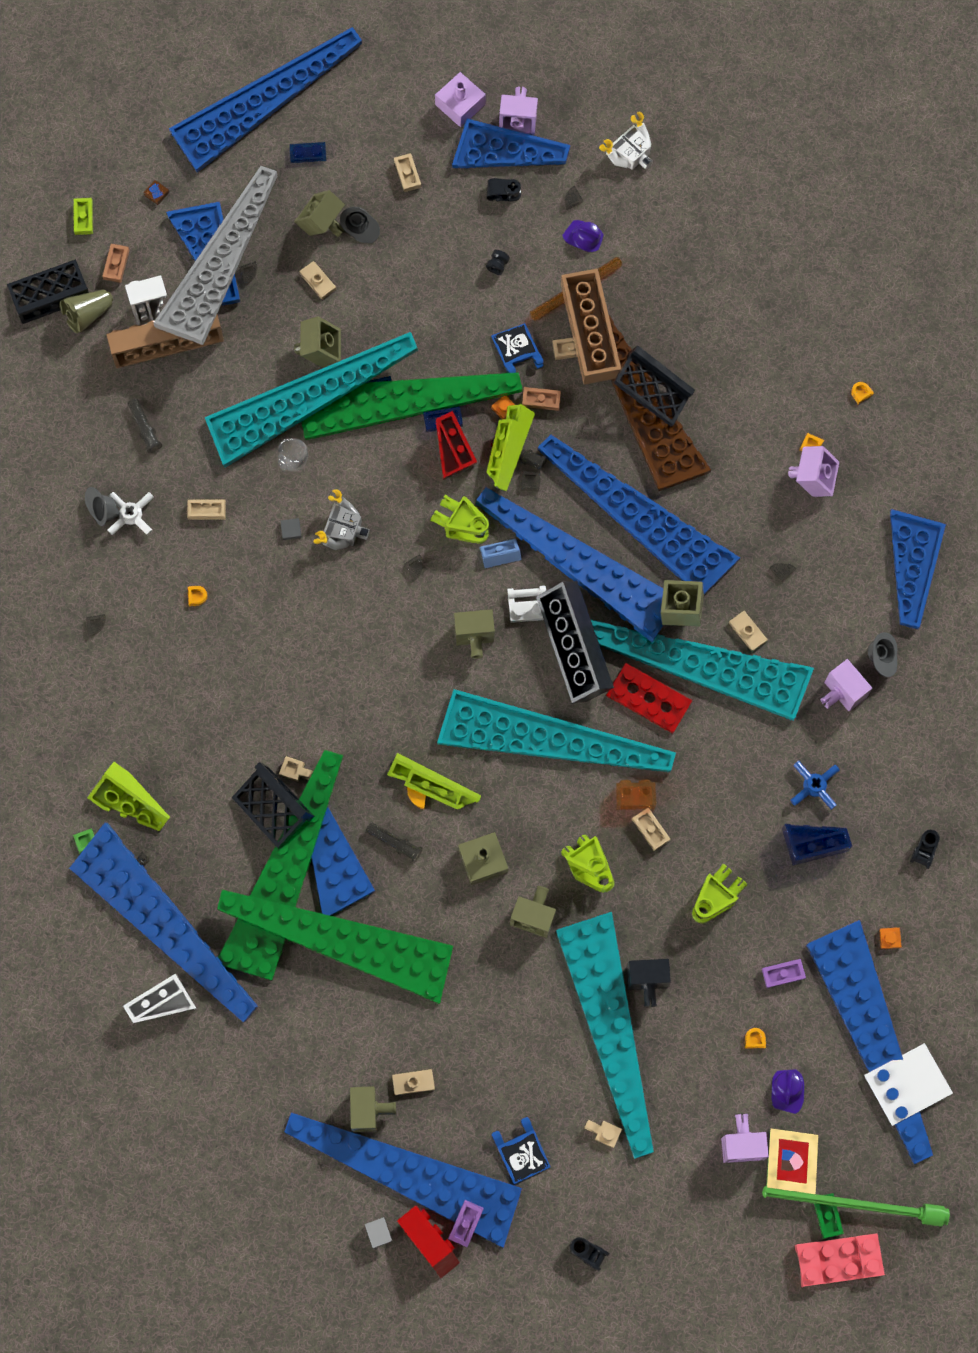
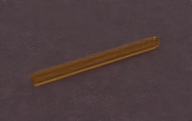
(558, 299)

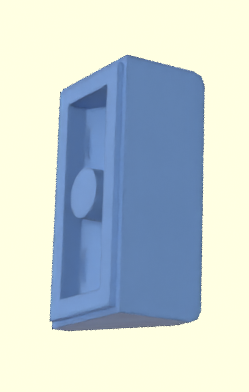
(500, 553)

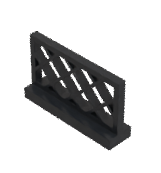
(51, 303)
(659, 375)
(280, 791)

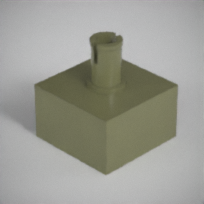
(320, 214)
(319, 342)
(682, 603)
(474, 629)
(483, 858)
(533, 915)
(366, 1109)

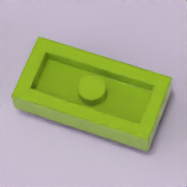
(83, 216)

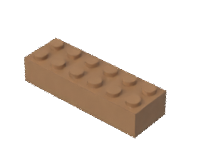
(590, 326)
(148, 343)

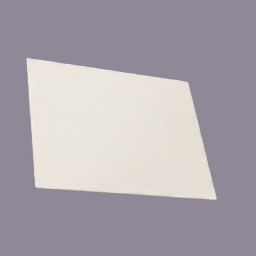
(916, 1080)

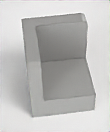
(378, 1232)

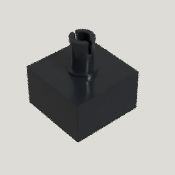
(648, 976)

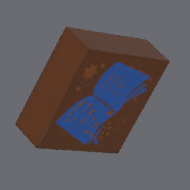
(156, 192)

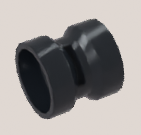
(497, 263)

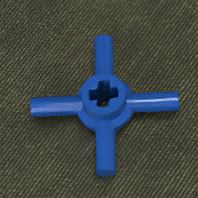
(817, 791)

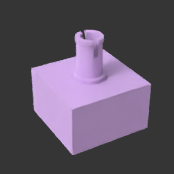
(460, 99)
(518, 112)
(816, 471)
(846, 686)
(744, 1144)

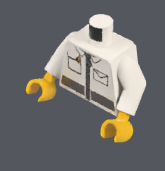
(631, 147)

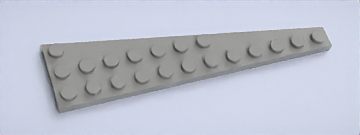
(202, 290)

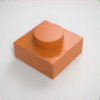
(501, 405)
(890, 938)

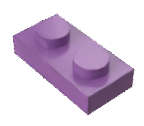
(783, 973)
(466, 1223)

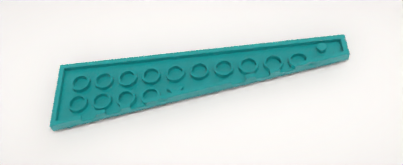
(267, 415)
(749, 678)
(504, 728)
(598, 978)

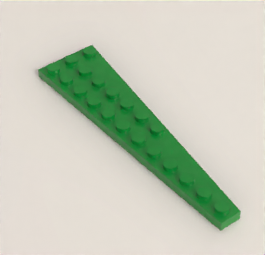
(400, 399)
(282, 879)
(386, 954)

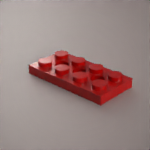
(648, 685)

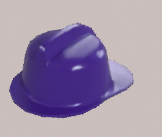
(584, 235)
(788, 1091)

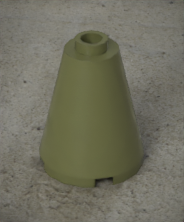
(85, 308)

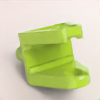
(464, 521)
(589, 864)
(715, 896)

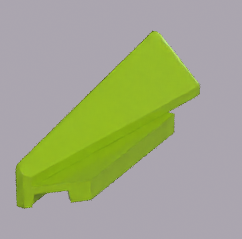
(508, 444)
(431, 783)

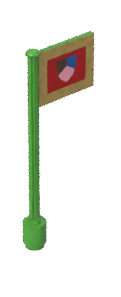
(793, 1177)

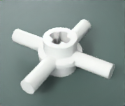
(131, 519)

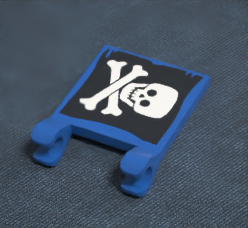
(516, 346)
(523, 1154)

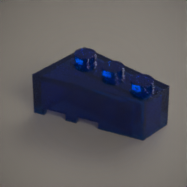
(813, 843)

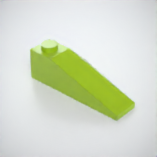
(125, 794)

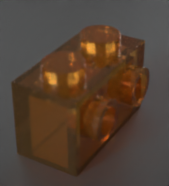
(635, 795)

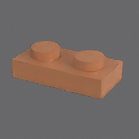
(116, 263)
(541, 398)

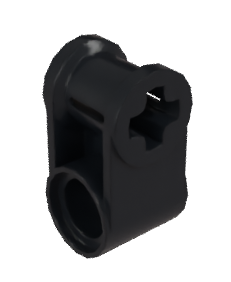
(501, 189)
(925, 852)
(589, 1253)

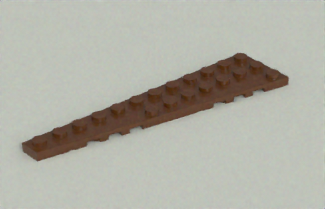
(665, 448)

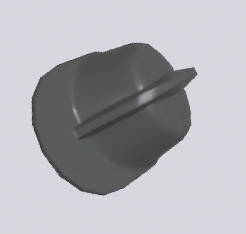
(360, 224)
(100, 506)
(884, 654)

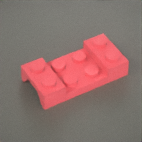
(840, 1260)

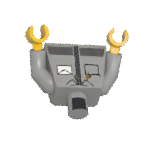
(342, 525)

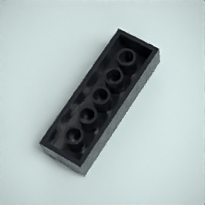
(574, 642)

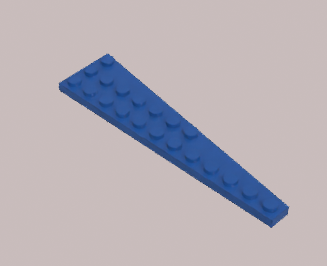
(231, 118)
(660, 532)
(616, 585)
(130, 890)
(856, 991)
(419, 1178)

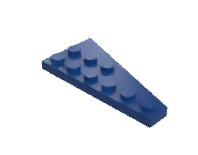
(500, 147)
(196, 228)
(915, 555)
(337, 870)

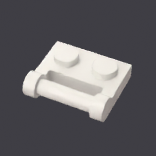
(525, 610)

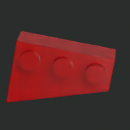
(453, 446)
(429, 1240)

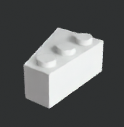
(146, 298)
(159, 1001)

